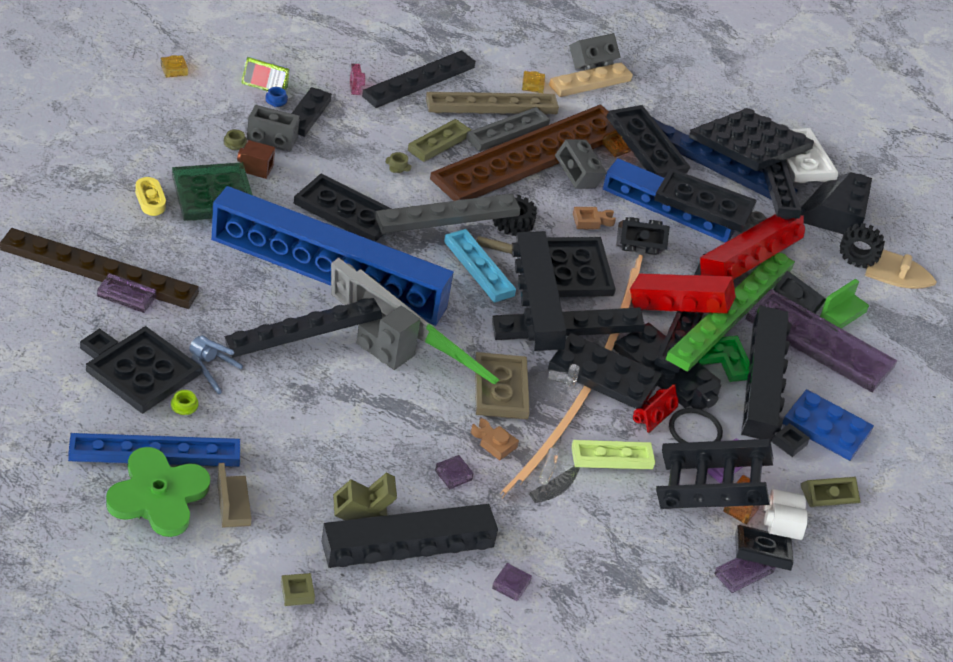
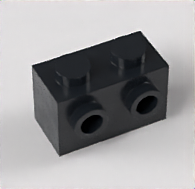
(648, 236)

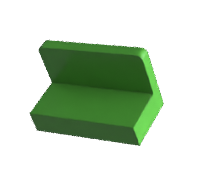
(844, 306)

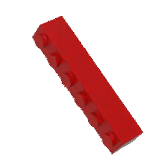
(752, 247)

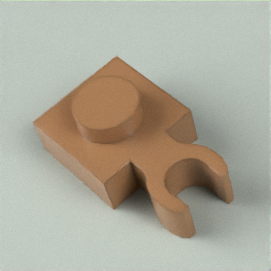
(591, 218)
(495, 441)

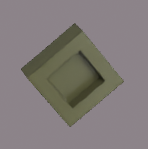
(297, 589)

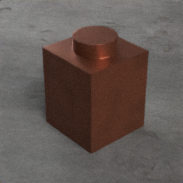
(257, 158)

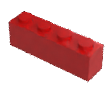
(683, 293)

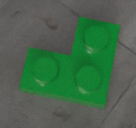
(732, 357)

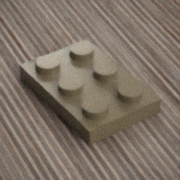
(510, 394)

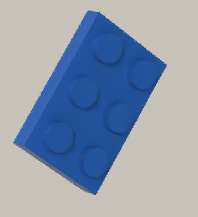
(828, 424)

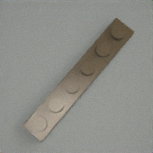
(490, 102)

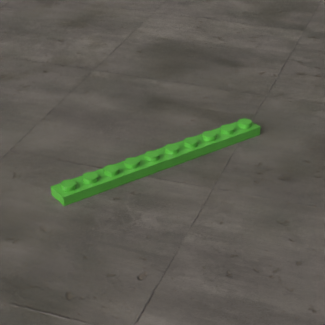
(716, 325)

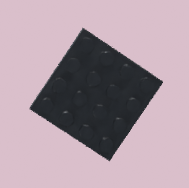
(751, 139)

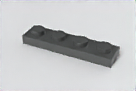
(507, 129)

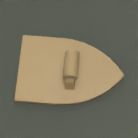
(900, 271)

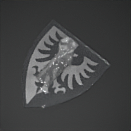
(559, 386)
(549, 477)

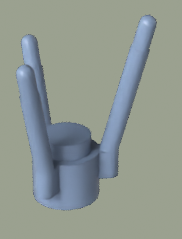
(207, 350)

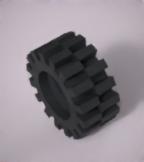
(521, 223)
(859, 255)

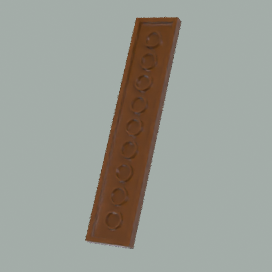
(520, 156)

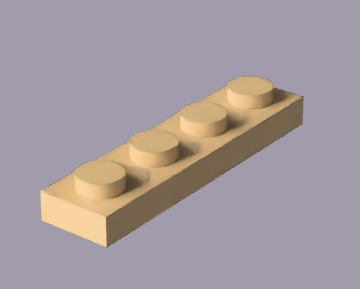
(590, 79)

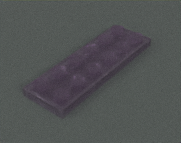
(830, 343)

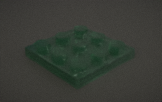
(202, 184)

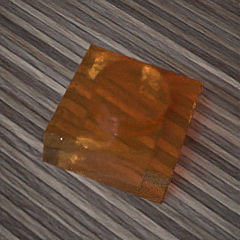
(615, 144)

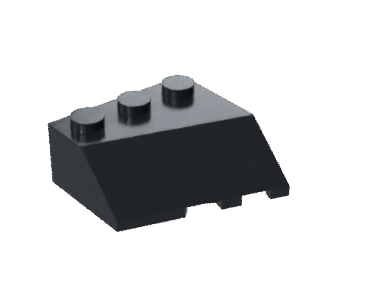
(838, 203)

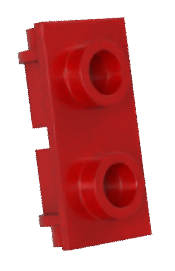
(657, 408)

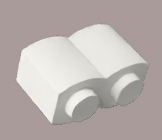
(786, 514)

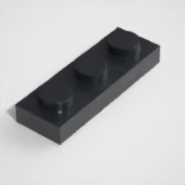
(311, 108)

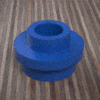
(276, 97)

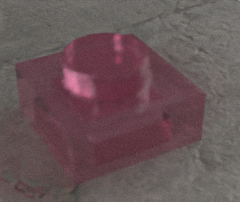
(356, 79)

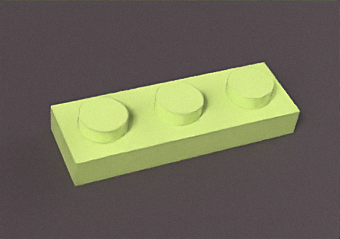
(613, 454)

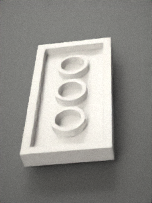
(812, 164)

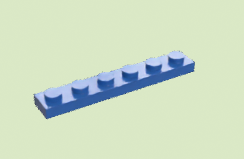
(177, 450)

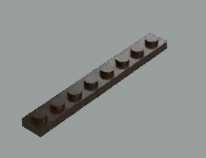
(96, 266)

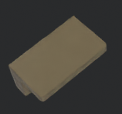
(233, 499)

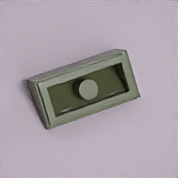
(831, 491)

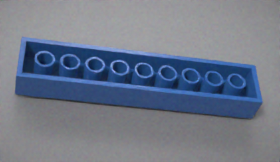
(312, 245)

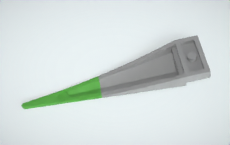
(352, 285)

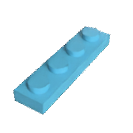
(480, 265)

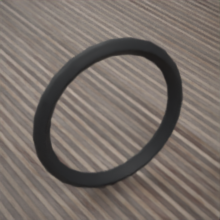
(697, 411)

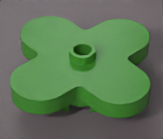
(158, 492)

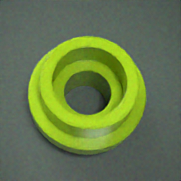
(184, 402)

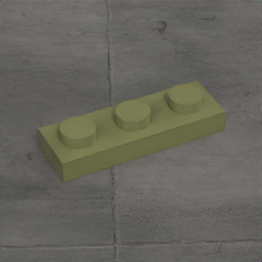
(438, 140)

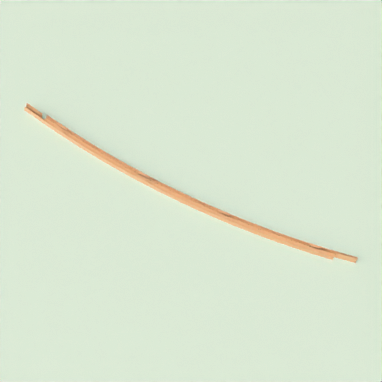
(543, 451)

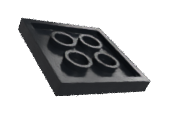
(581, 267)
(143, 369)

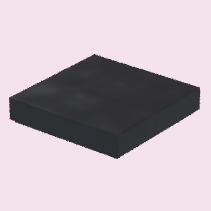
(763, 547)

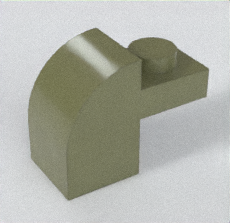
(359, 501)

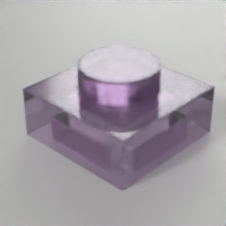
(454, 472)
(512, 582)

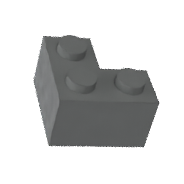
(391, 338)

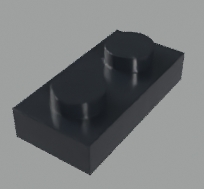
(799, 292)

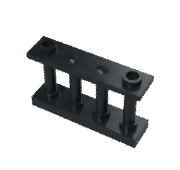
(715, 454)

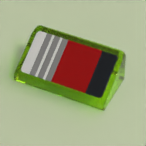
(264, 75)

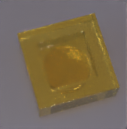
(174, 66)
(533, 81)

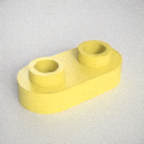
(150, 196)

